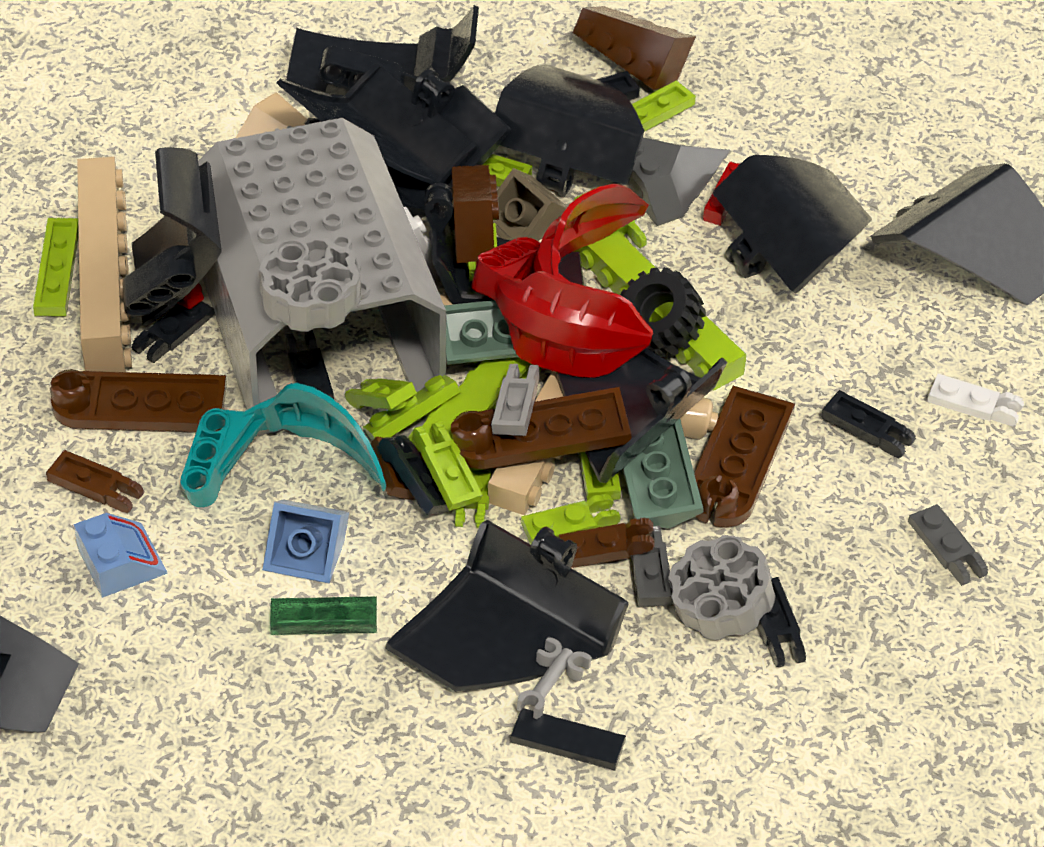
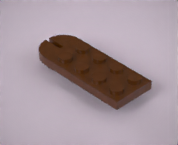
(135, 399)
(555, 429)
(740, 455)

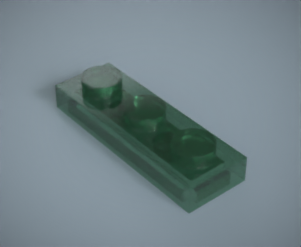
(323, 615)

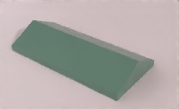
(476, 333)
(664, 481)

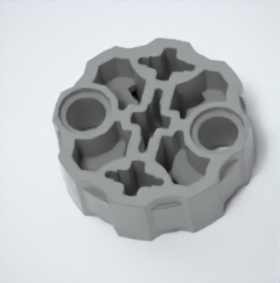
(310, 283)
(716, 582)

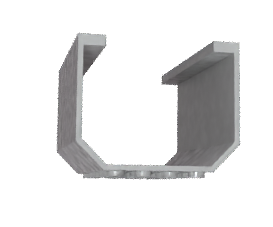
(329, 185)

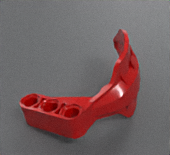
(586, 222)
(556, 320)

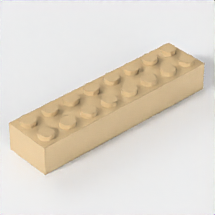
(102, 265)

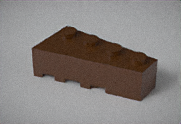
(637, 45)
(474, 211)

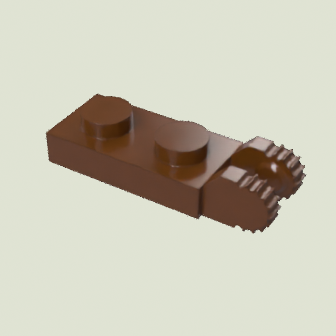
(93, 481)
(611, 542)

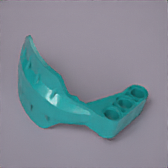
(294, 408)

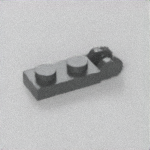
(947, 543)
(652, 574)

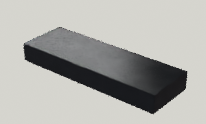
(568, 739)

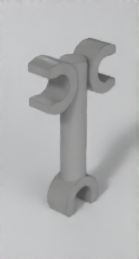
(557, 661)

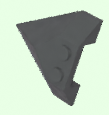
(673, 176)

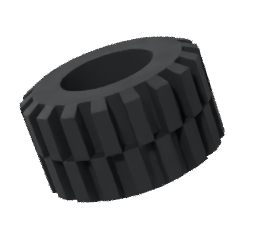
(686, 313)

